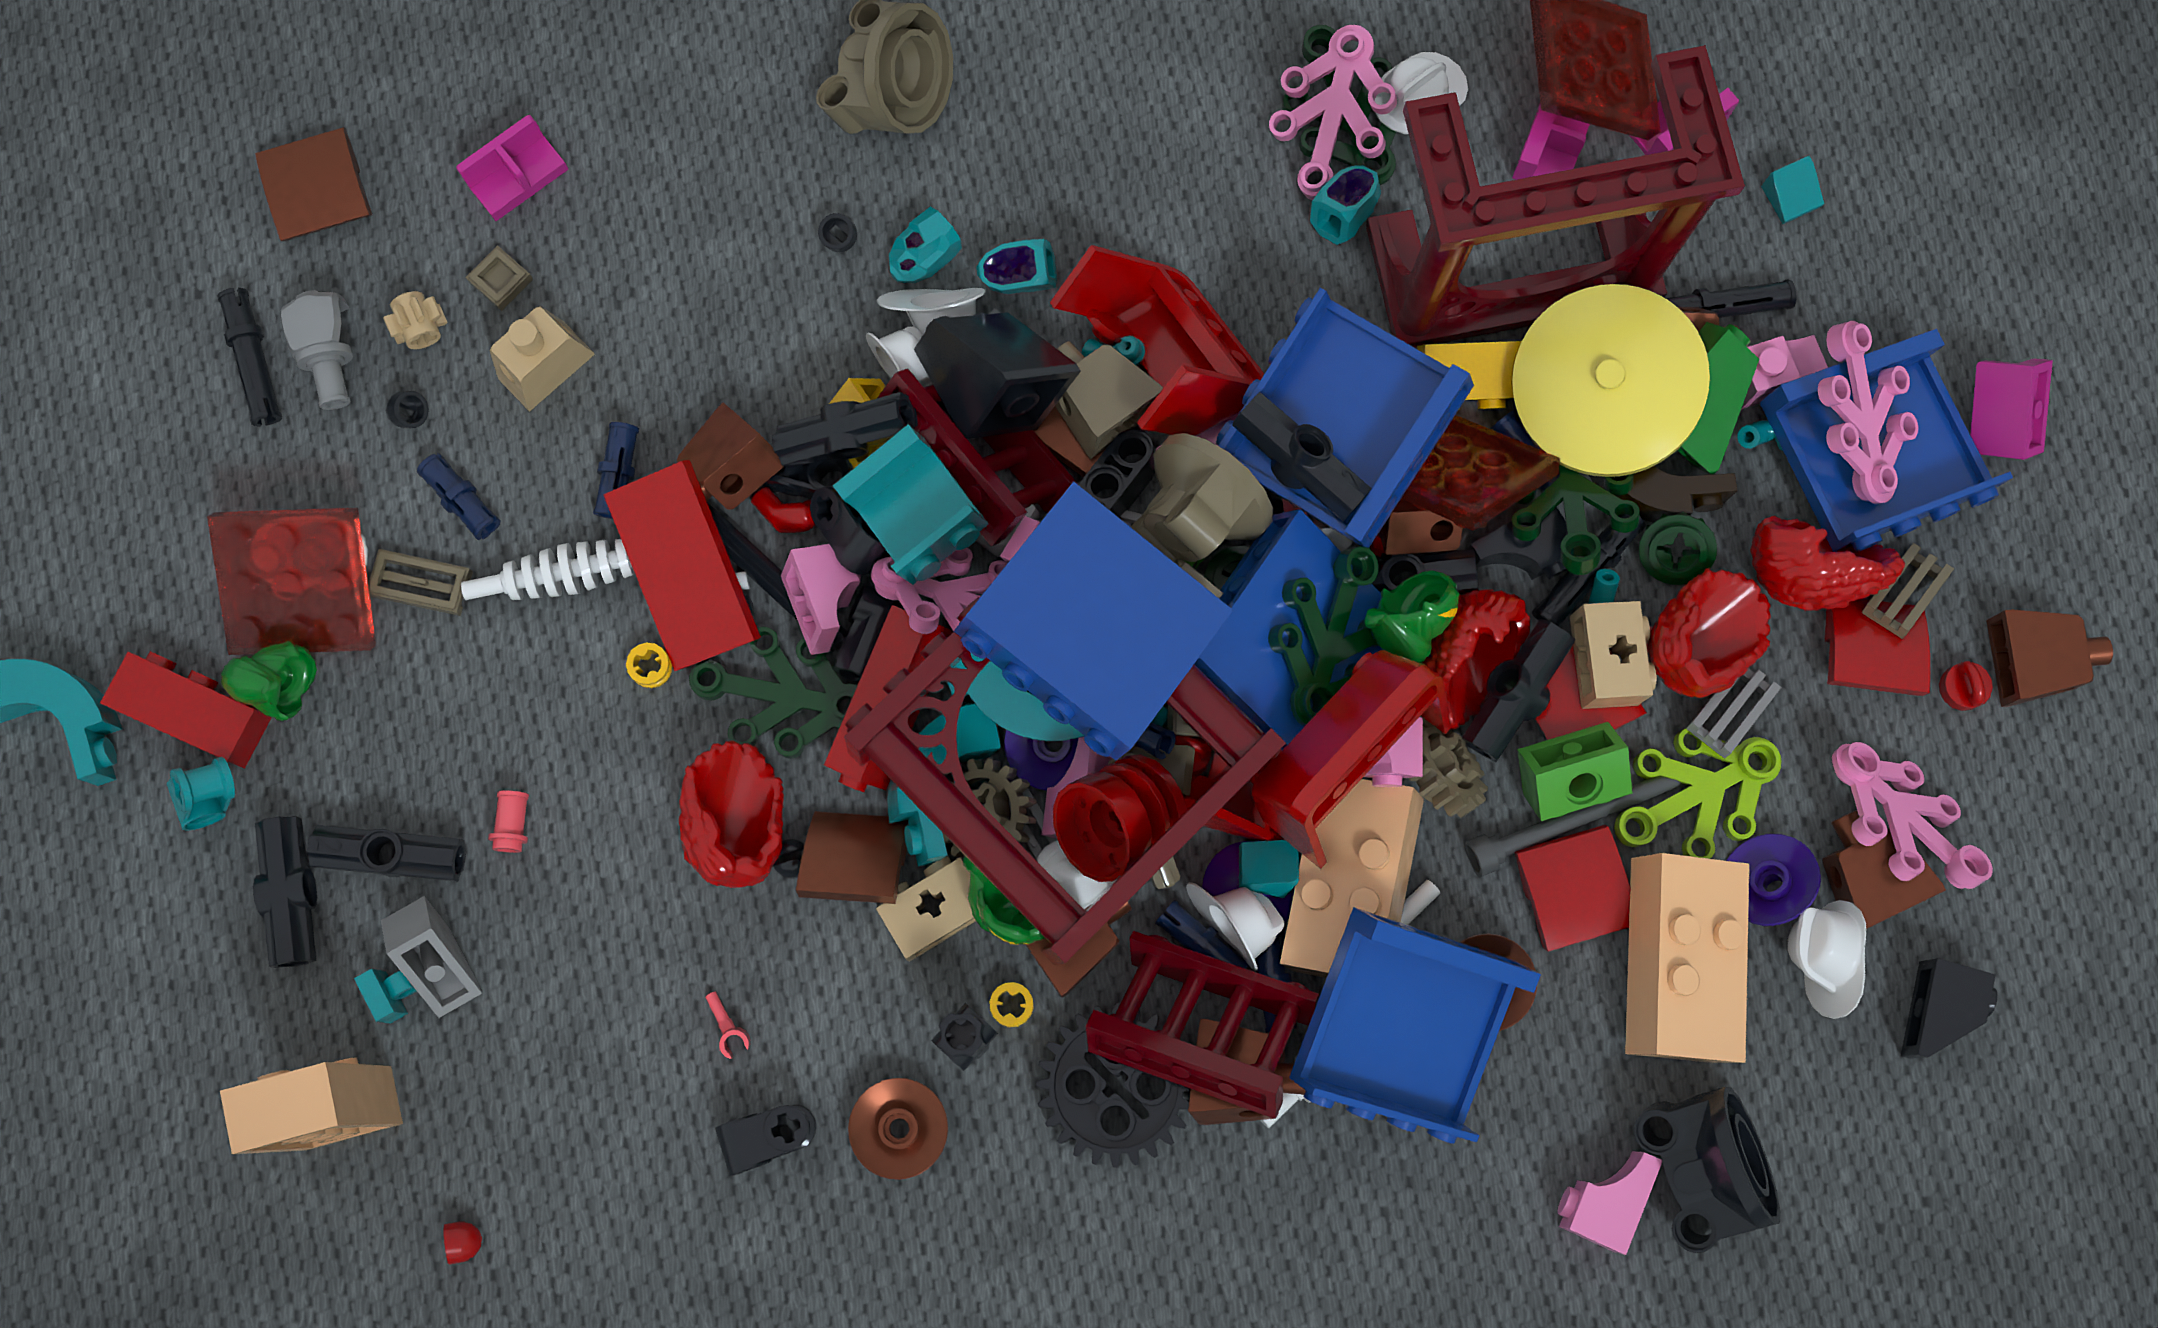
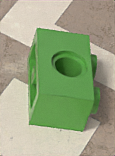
(1575, 771)

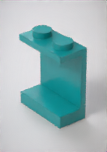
(912, 505)

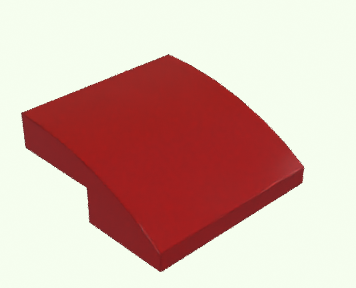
(1874, 657)
(1564, 709)
(1575, 887)

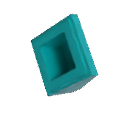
(1794, 190)
(1268, 867)

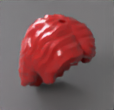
(1804, 572)
(1710, 633)
(1480, 637)
(731, 815)

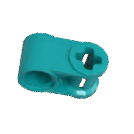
(201, 793)

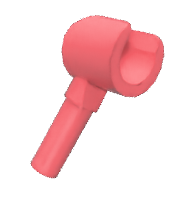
(726, 1025)

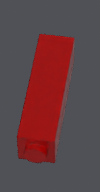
(895, 649)

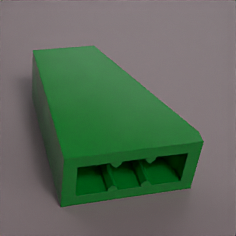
(1730, 377)

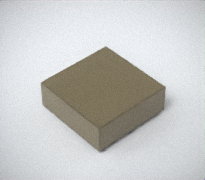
(499, 278)

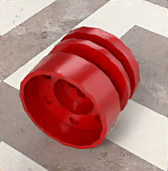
(1115, 815)

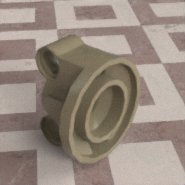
(890, 70)
(1201, 500)

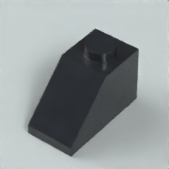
(1946, 1006)

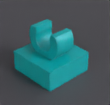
(384, 994)

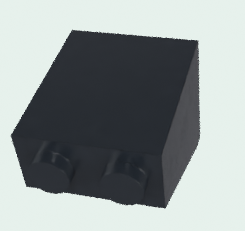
(993, 372)

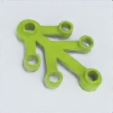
(1704, 788)

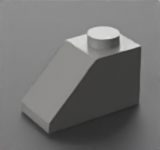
(429, 956)

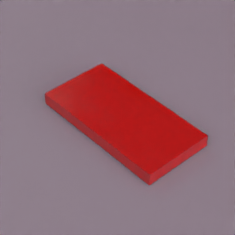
(682, 565)

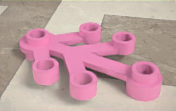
(1335, 103)
(1873, 473)
(949, 595)
(1865, 774)

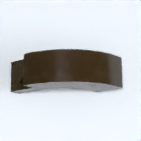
(1671, 494)

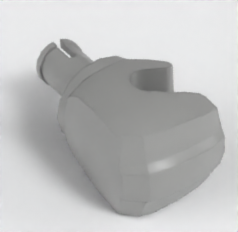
(312, 336)

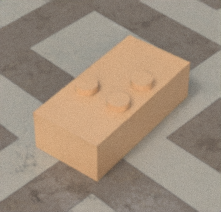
(1368, 867)
(1687, 959)
(310, 1107)

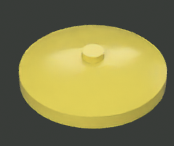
(1611, 380)

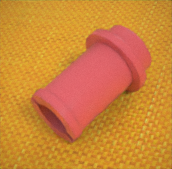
(509, 822)

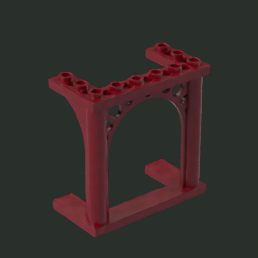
(1422, 282)
(891, 744)

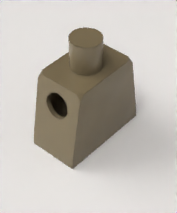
(1104, 396)

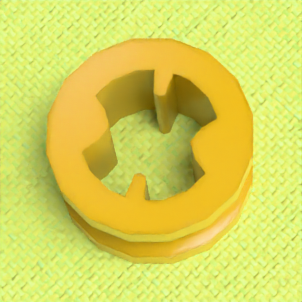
(644, 652)
(1013, 989)

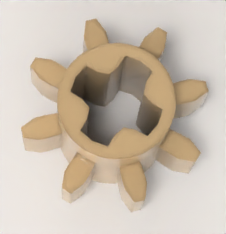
(415, 320)

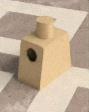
(537, 356)

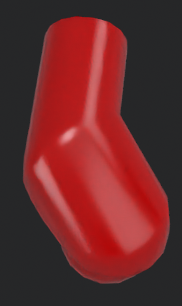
(783, 517)

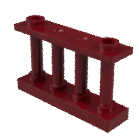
(1021, 452)
(1188, 1065)

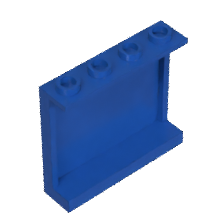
(1368, 395)
(1932, 470)
(1093, 623)
(1240, 653)
(1406, 1025)

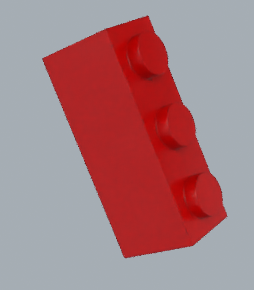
(185, 707)

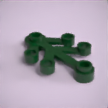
(1342, 151)
(1571, 490)
(1325, 639)
(788, 696)

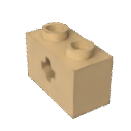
(1602, 676)
(919, 932)

